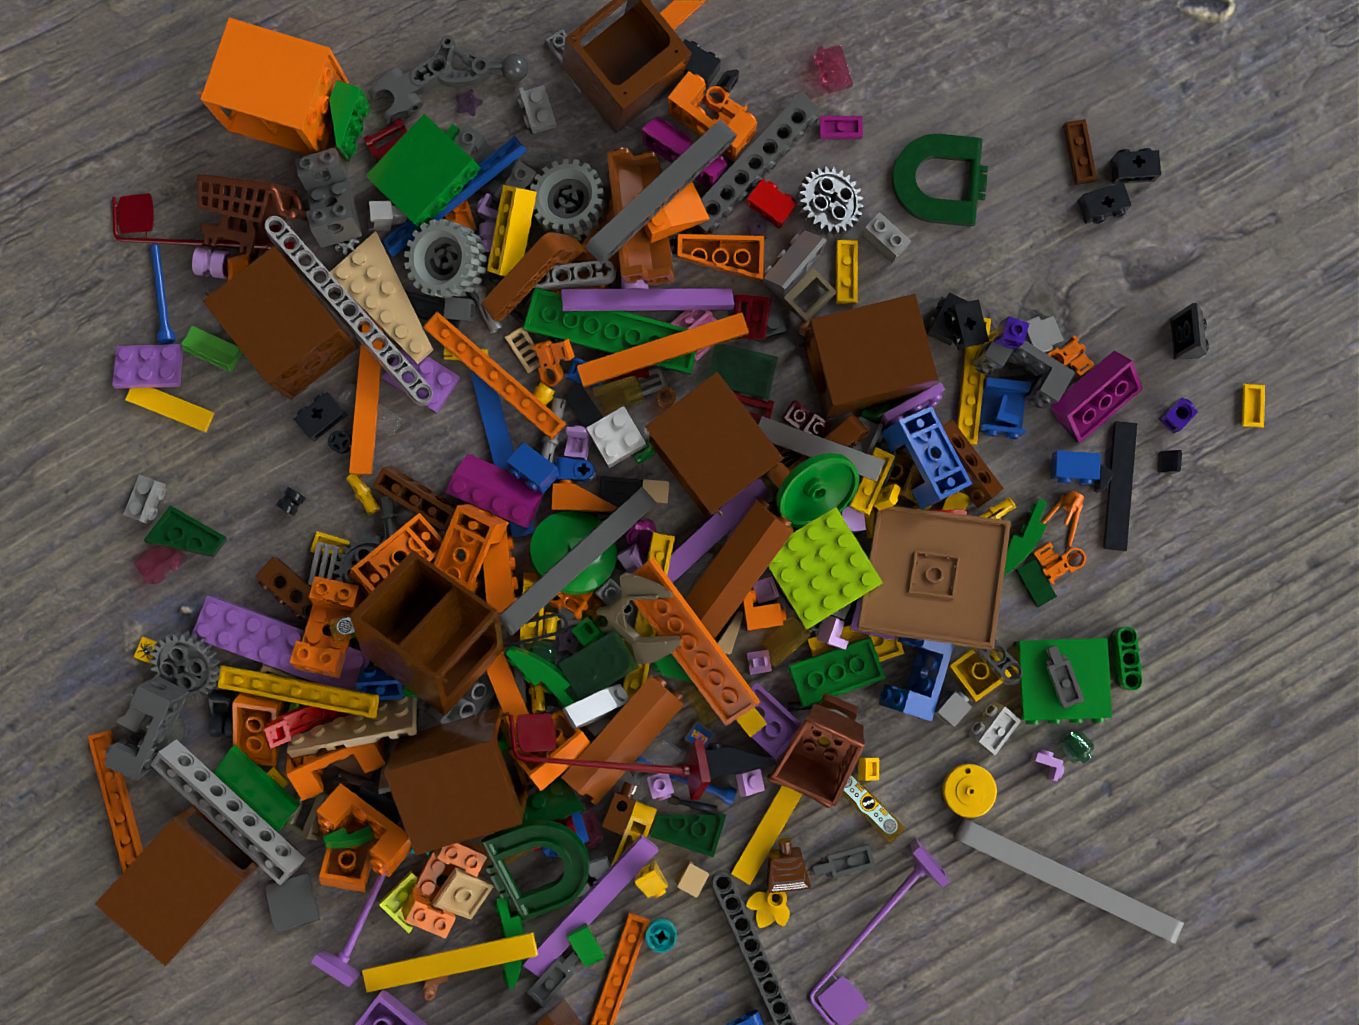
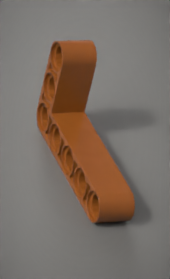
(535, 264)
(847, 433)

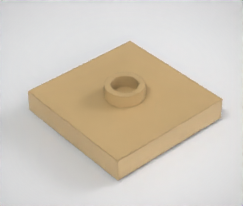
(463, 893)

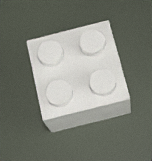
(616, 437)

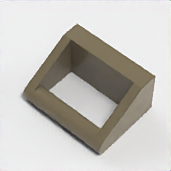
(813, 276)
(311, 828)

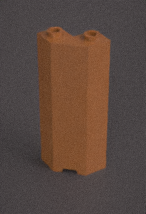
(638, 256)
(737, 565)
(625, 738)

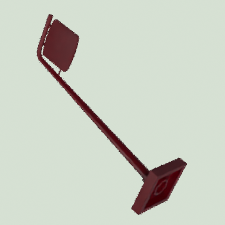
(137, 215)
(538, 734)

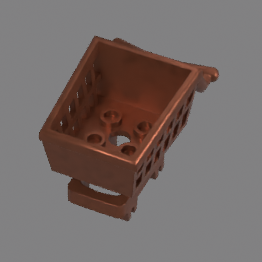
(275, 203)
(819, 768)

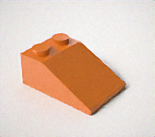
(678, 215)
(249, 718)
(347, 866)

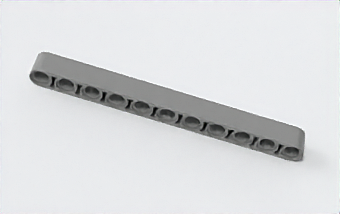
(330, 285)
(1069, 880)

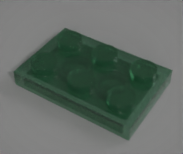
(744, 369)
(598, 665)

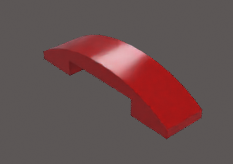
(296, 721)

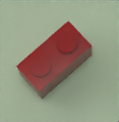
(771, 203)

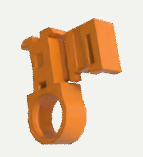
(728, 106)
(548, 355)
(1073, 356)
(1054, 566)
(574, 605)

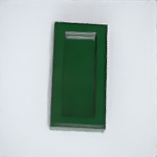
(1036, 583)

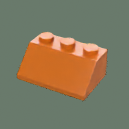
(569, 745)

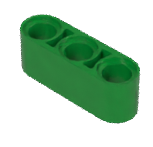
(1134, 666)

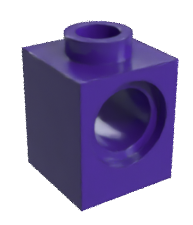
(1011, 332)
(1170, 418)

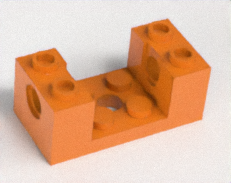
(685, 107)
(473, 532)
(378, 564)
(761, 616)
(316, 651)
(307, 770)
(392, 842)
(418, 907)

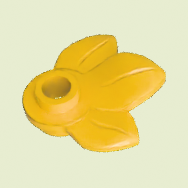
(769, 910)

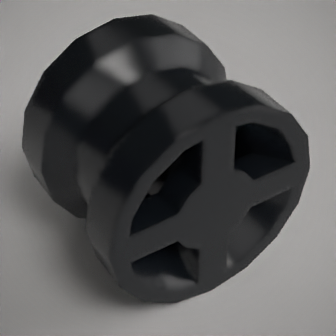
(336, 440)

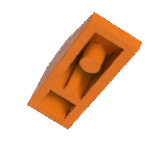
(574, 498)

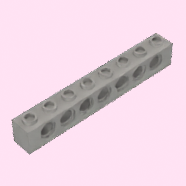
(227, 811)

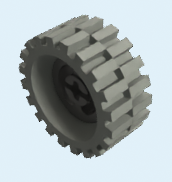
(573, 183)
(429, 255)

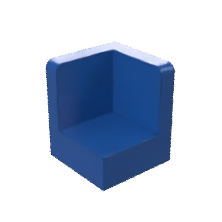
(1006, 412)

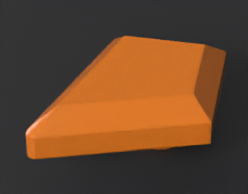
(462, 215)
(236, 264)

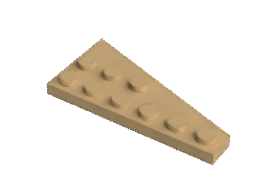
(377, 289)
(392, 719)

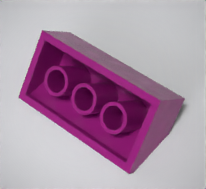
(671, 144)
(1097, 396)
(494, 491)

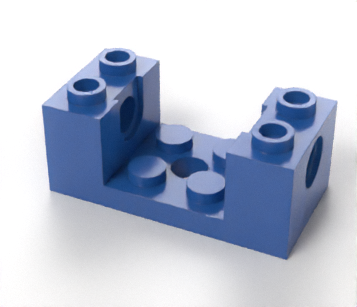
(941, 475)
(922, 690)

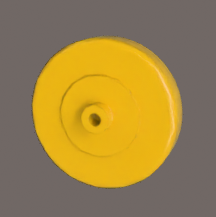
(969, 790)

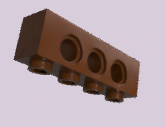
(984, 483)
(415, 496)
(269, 577)

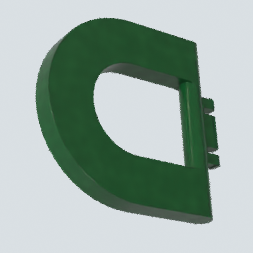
(935, 209)
(538, 834)

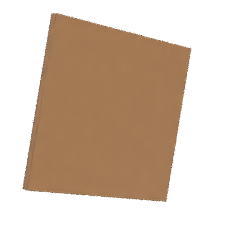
(937, 576)

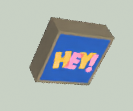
(699, 732)

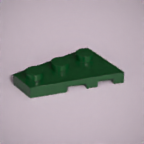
(185, 533)
(552, 803)
(690, 832)

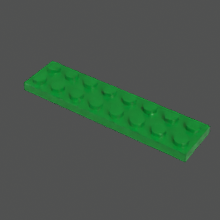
(600, 330)

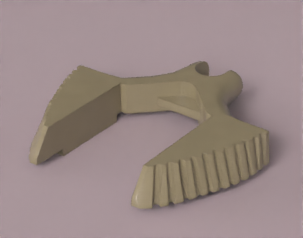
(644, 648)

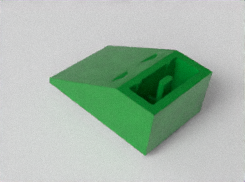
(348, 113)

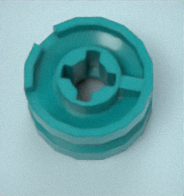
(654, 928)

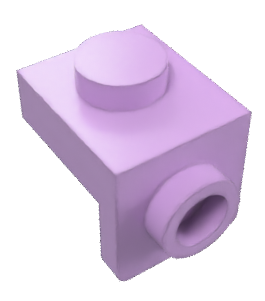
(484, 209)
(577, 443)
(1046, 757)
(750, 782)
(660, 786)

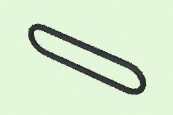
(542, 636)

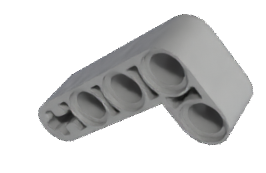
(573, 280)

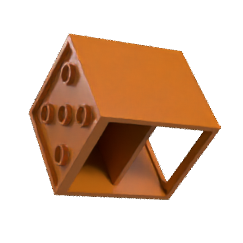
(273, 87)

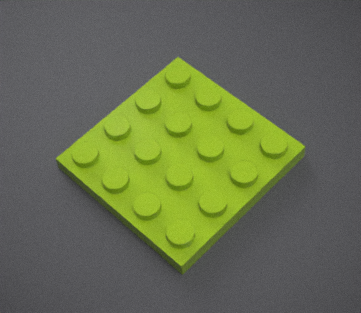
(823, 568)

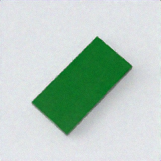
(836, 671)
(256, 788)

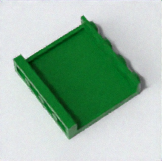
(423, 171)
(1091, 667)

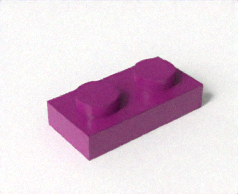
(840, 127)

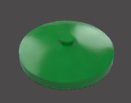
(817, 488)
(560, 534)

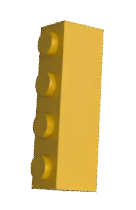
(511, 229)

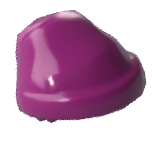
(641, 534)

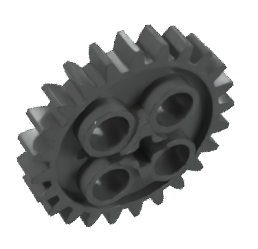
(829, 201)
(354, 554)
(186, 663)

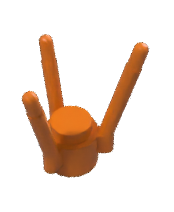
(1073, 504)

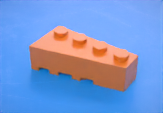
(725, 253)
(499, 574)

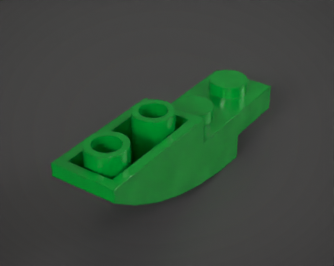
(1019, 547)
(538, 669)
(511, 926)

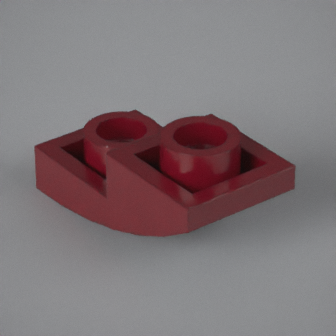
(804, 420)

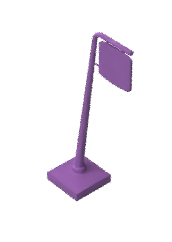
(338, 965)
(842, 999)

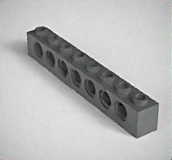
(799, 107)

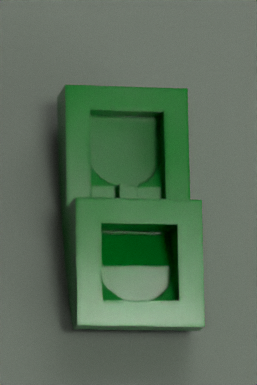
(588, 631)
(340, 838)
(585, 945)

